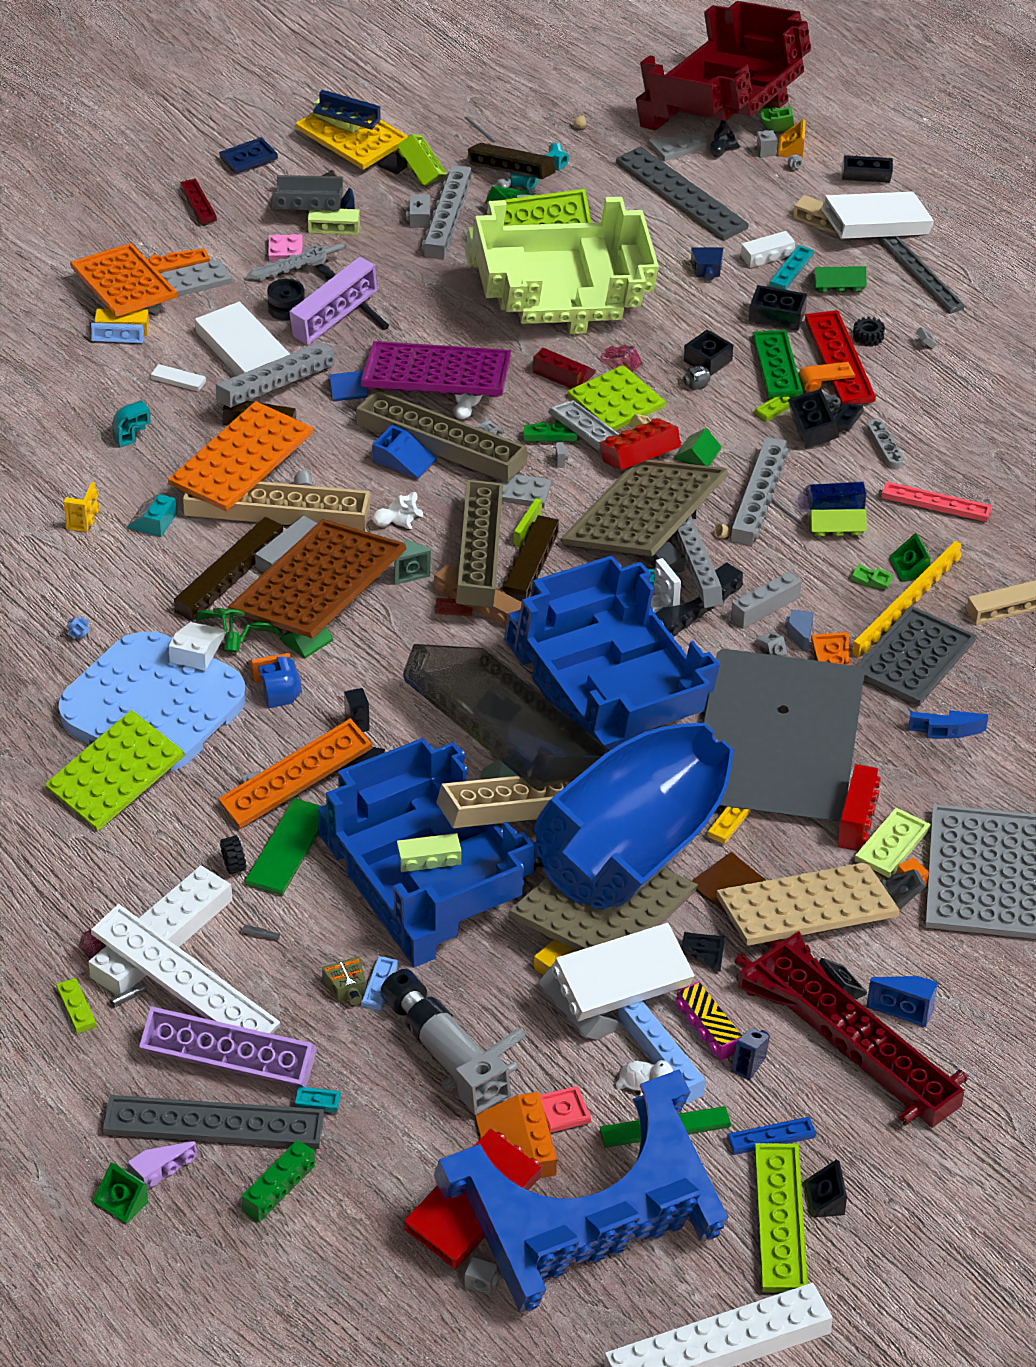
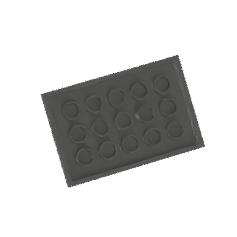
(915, 655)

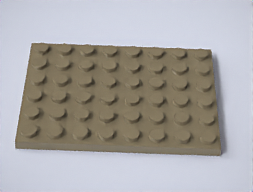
(644, 507)
(582, 926)

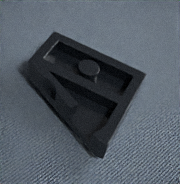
(847, 415)
(704, 949)

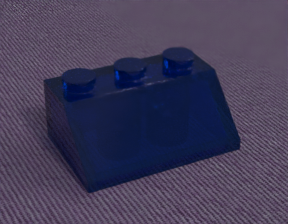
(836, 496)

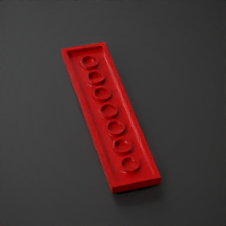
(836, 347)

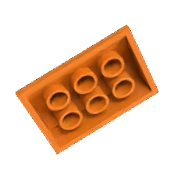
(524, 1125)

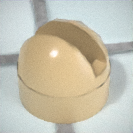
(580, 122)
(721, 531)

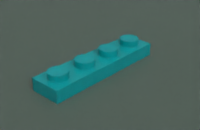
(791, 267)

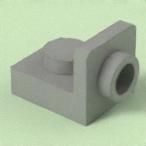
(773, 643)

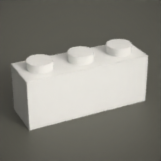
(767, 249)

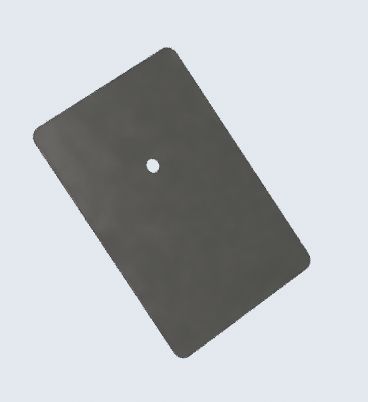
(792, 759)

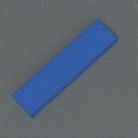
(780, 1133)

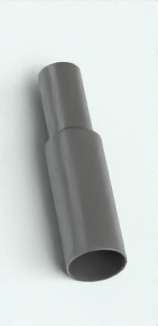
(260, 932)
(127, 995)

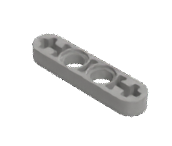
(881, 445)

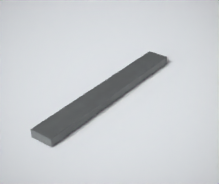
(922, 273)

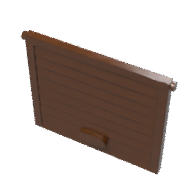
(725, 873)

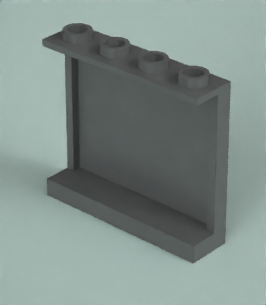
(308, 192)

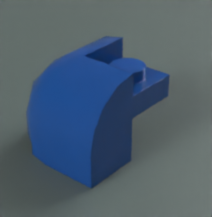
(280, 682)

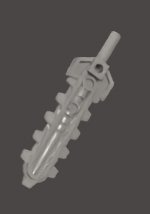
(311, 255)

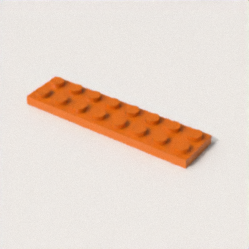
(295, 773)

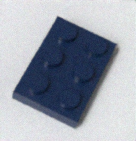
(248, 155)

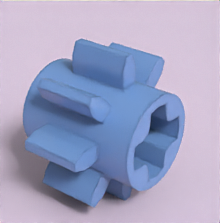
(77, 627)

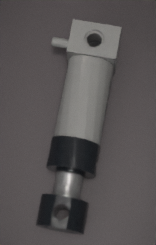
(479, 1075)

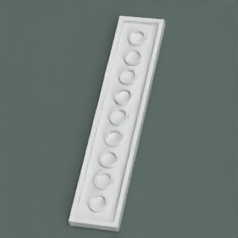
(180, 972)

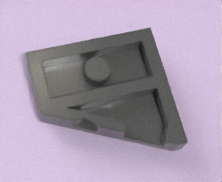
(904, 887)

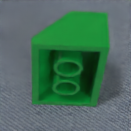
(839, 278)

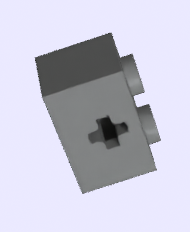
(418, 210)

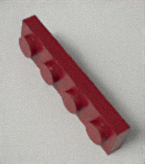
(198, 201)

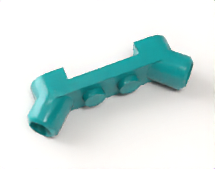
(560, 160)

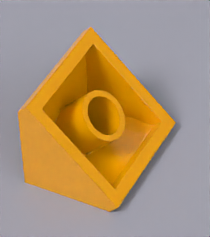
(792, 140)

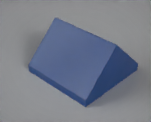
(347, 386)

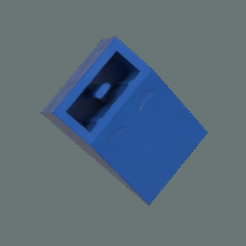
(402, 452)

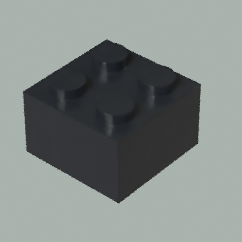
(709, 351)

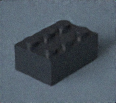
(778, 307)
(813, 418)

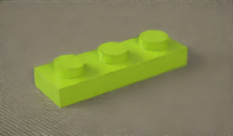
(76, 1005)

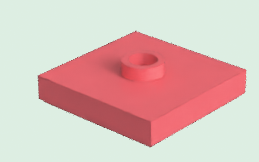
(565, 1109)

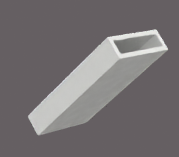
(877, 215)
(238, 338)
(622, 971)

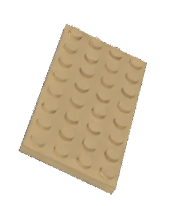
(807, 903)

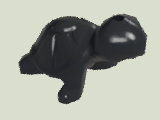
(723, 140)

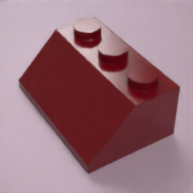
(561, 369)

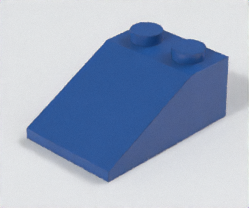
(903, 997)

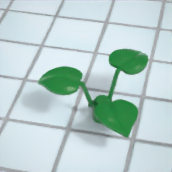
(232, 638)

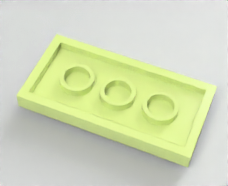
(892, 842)

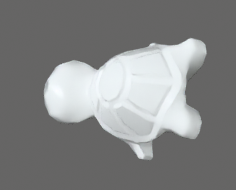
(465, 402)
(400, 512)
(639, 1072)

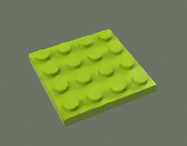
(617, 397)

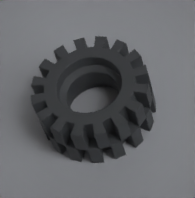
(868, 331)
(233, 854)

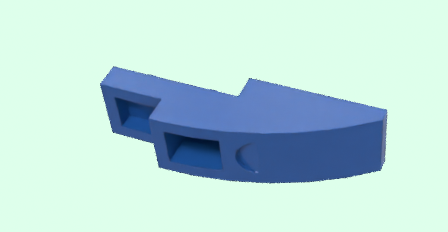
(955, 725)

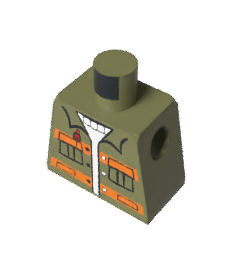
(345, 980)

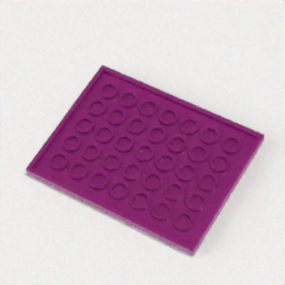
(436, 368)

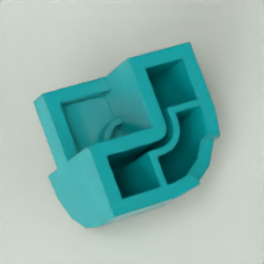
(128, 421)

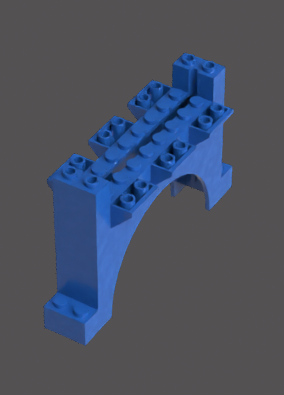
(543, 1234)

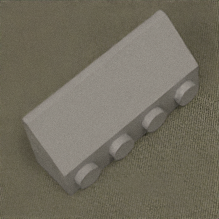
(592, 1027)

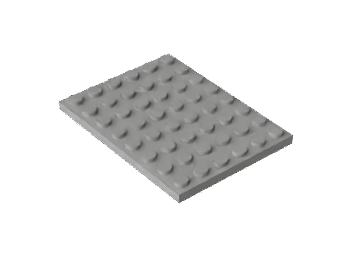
(982, 871)

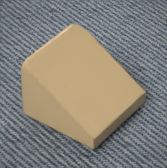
(639, 419)

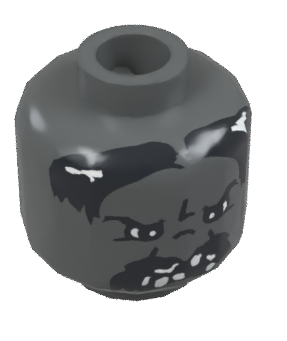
(696, 377)

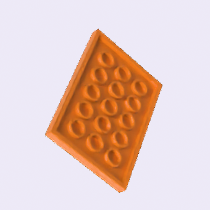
(123, 279)

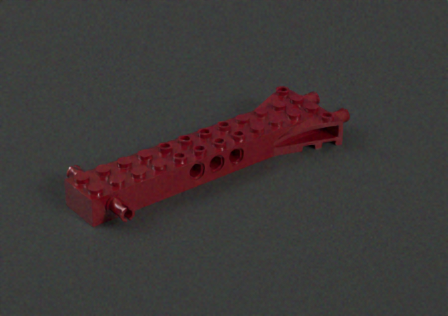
(797, 980)

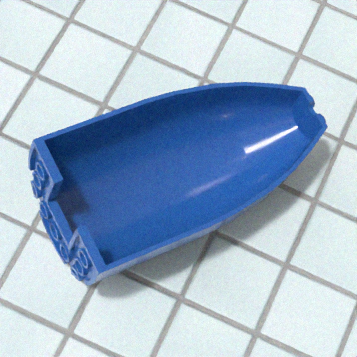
(632, 813)

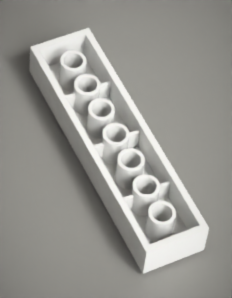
(174, 917)

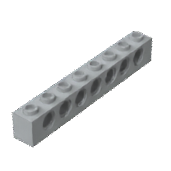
(447, 212)
(274, 374)
(759, 491)
(699, 564)

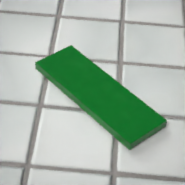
(777, 364)
(286, 848)

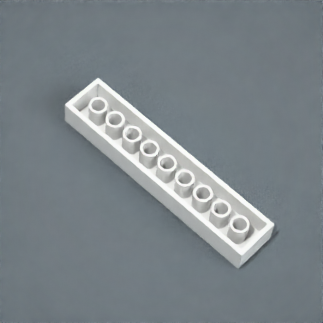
(733, 1335)

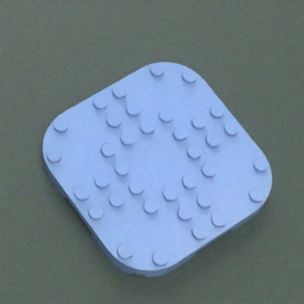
(171, 697)

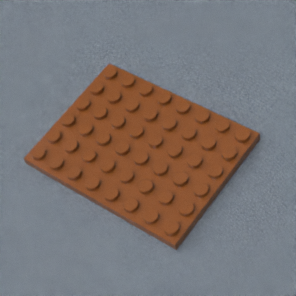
(317, 578)

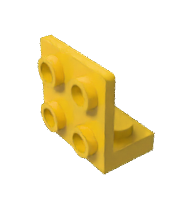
(81, 513)

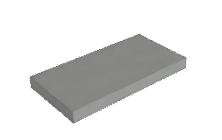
(582, 422)

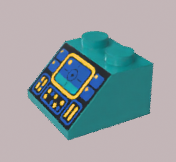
(154, 515)

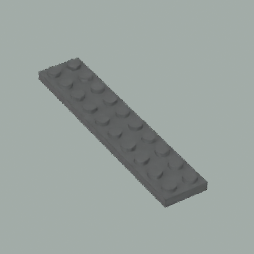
(682, 193)
(213, 1121)

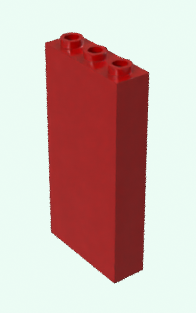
(449, 1224)

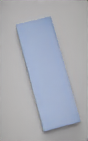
(117, 333)
(383, 968)

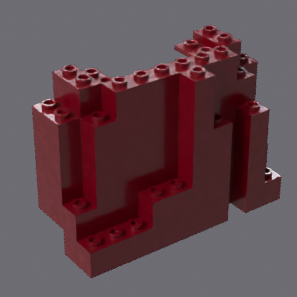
(741, 67)

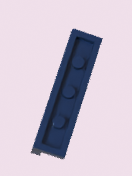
(349, 107)

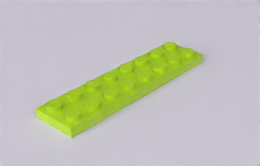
(780, 1217)

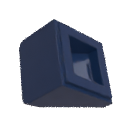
(348, 200)

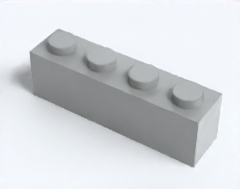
(281, 544)
(766, 599)

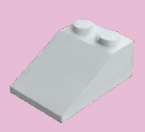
(195, 645)

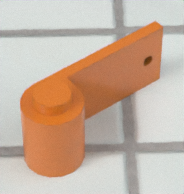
(812, 376)

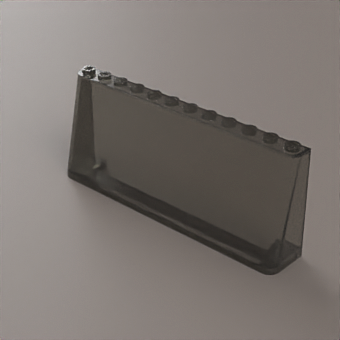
(502, 713)

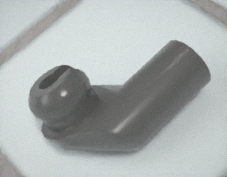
(833, 401)

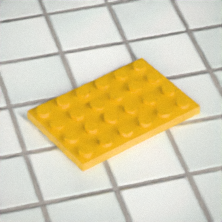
(361, 147)

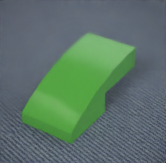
(879, 579)

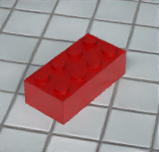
(640, 444)
(859, 807)

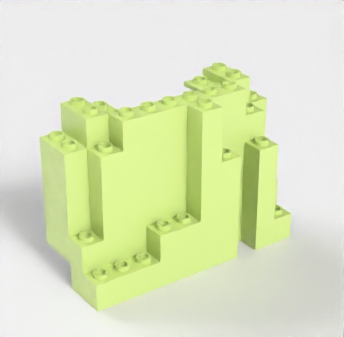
(564, 269)

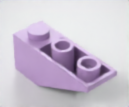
(158, 1163)

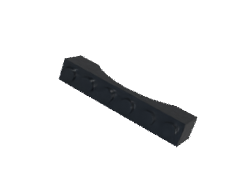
(681, 616)

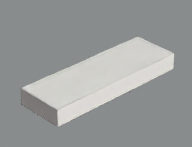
(178, 377)

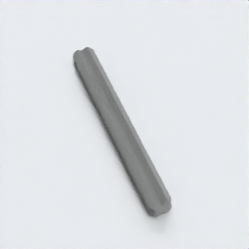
(498, 1048)

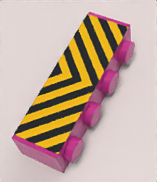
(708, 1020)

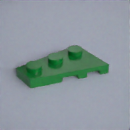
(548, 432)

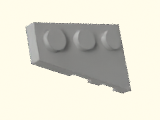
(674, 147)

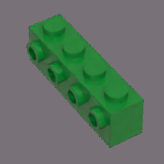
(278, 1180)

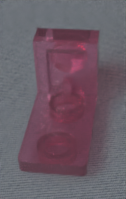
(627, 354)

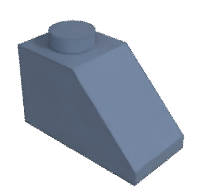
(800, 627)

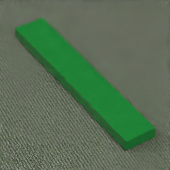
(693, 1121)

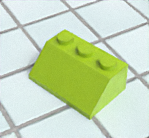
(421, 160)
(837, 522)

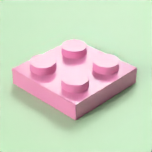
(284, 245)

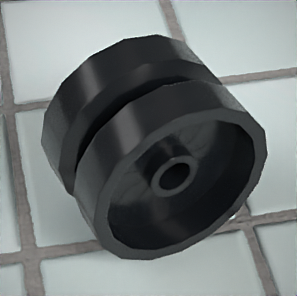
(283, 296)

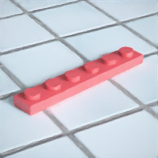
(936, 501)

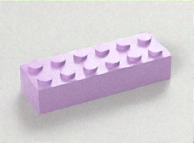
(333, 300)

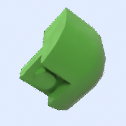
(777, 119)

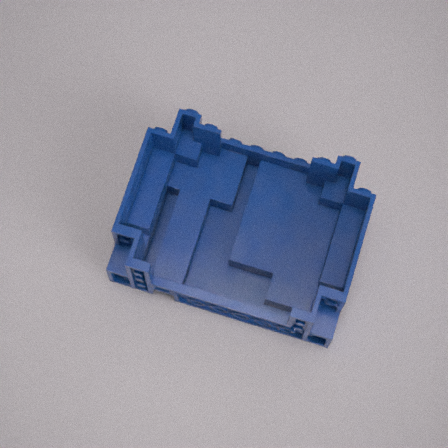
(607, 653)
(396, 801)

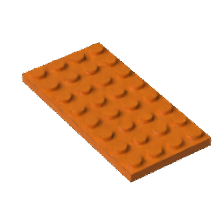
(240, 456)

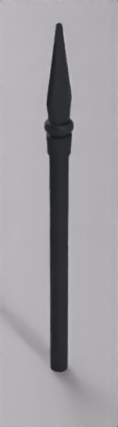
(330, 274)

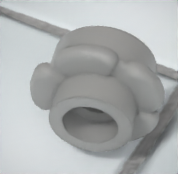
(794, 162)

